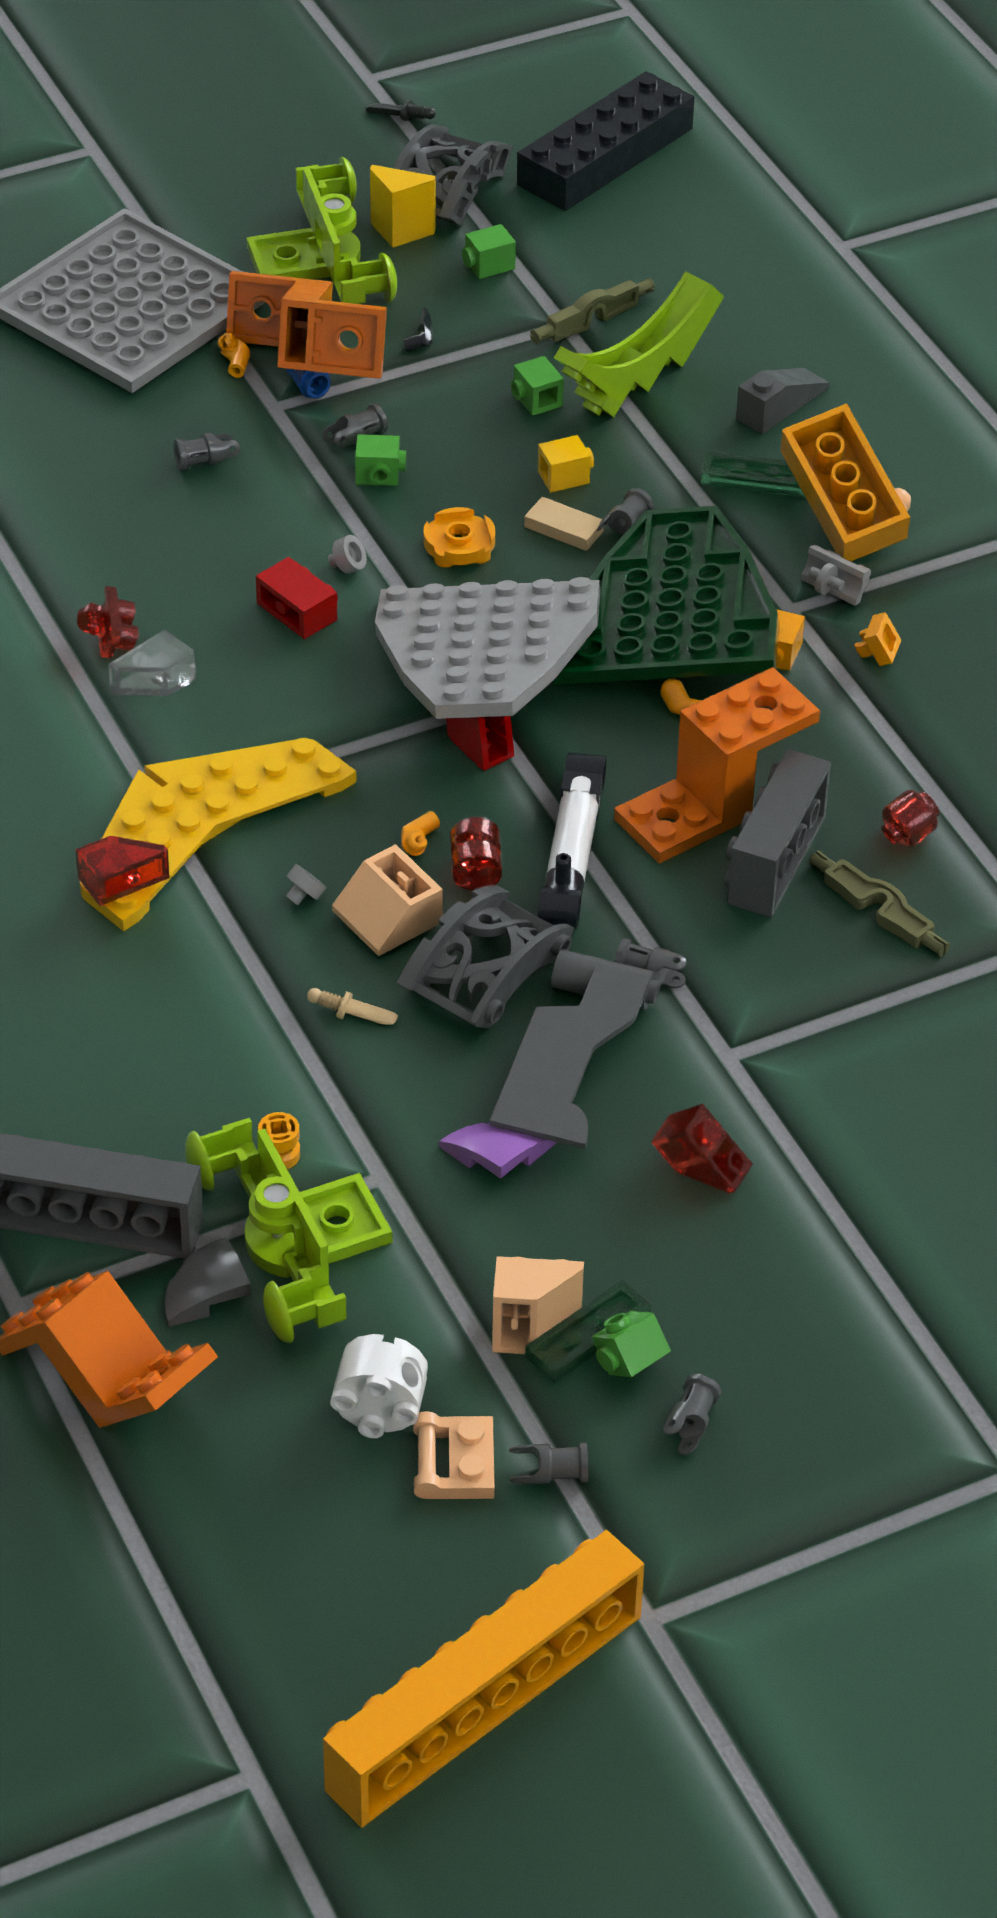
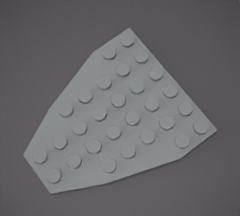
(484, 645)

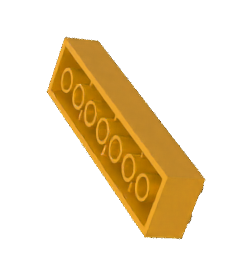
(482, 1677)

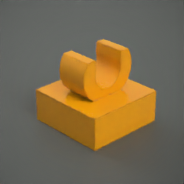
(879, 640)

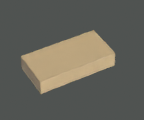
(563, 523)

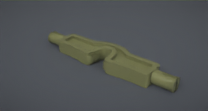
(605, 304)
(893, 915)

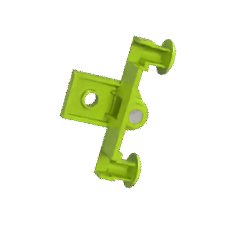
(329, 244)
(290, 1228)

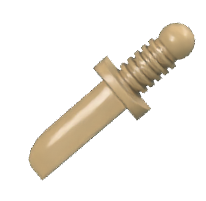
(351, 1006)

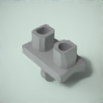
(835, 575)

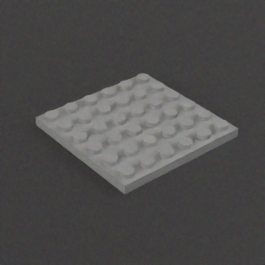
(122, 300)

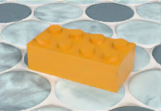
(845, 483)

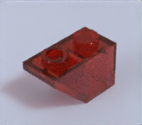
(702, 1149)

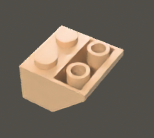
(389, 901)
(532, 1299)

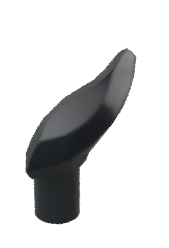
(425, 334)

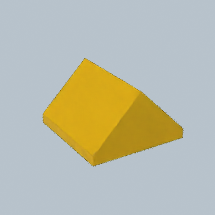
(402, 204)

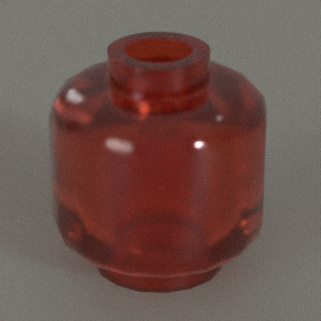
(910, 818)

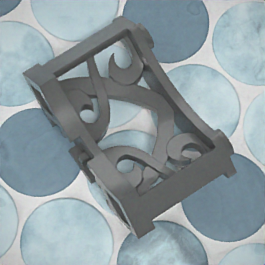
(477, 161)
(486, 915)

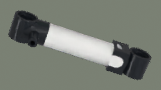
(572, 839)

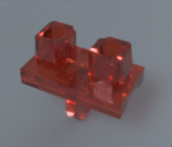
(111, 623)

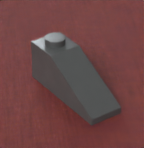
(776, 395)

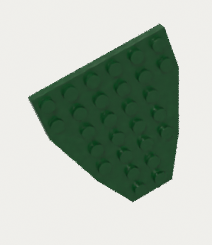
(678, 604)

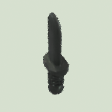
(405, 112)

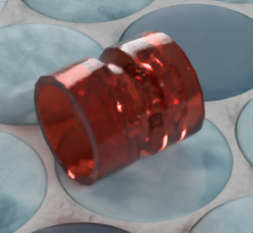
(475, 853)

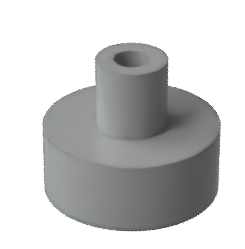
(348, 554)
(303, 884)

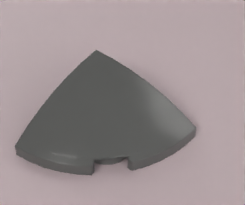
(205, 1279)

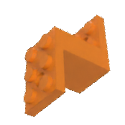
(306, 324)
(716, 764)
(104, 1348)

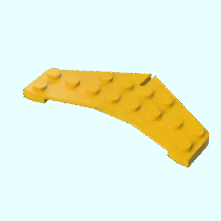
(203, 795)

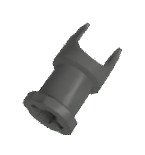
(349, 425)
(205, 449)
(625, 515)
(656, 960)
(691, 1413)
(554, 1463)

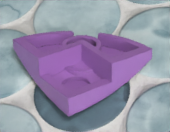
(494, 1147)

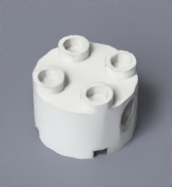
(379, 1385)

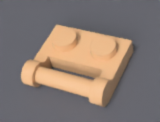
(469, 1457)

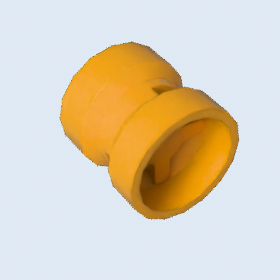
(284, 1133)

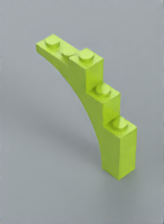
(664, 338)

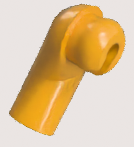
(236, 352)
(676, 696)
(413, 834)

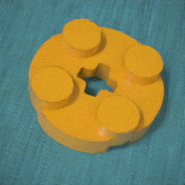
(472, 547)

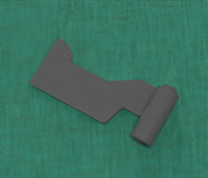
(561, 1042)

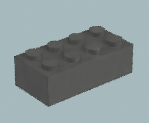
(777, 832)

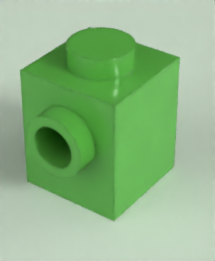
(489, 251)
(538, 385)
(379, 460)
(630, 1343)

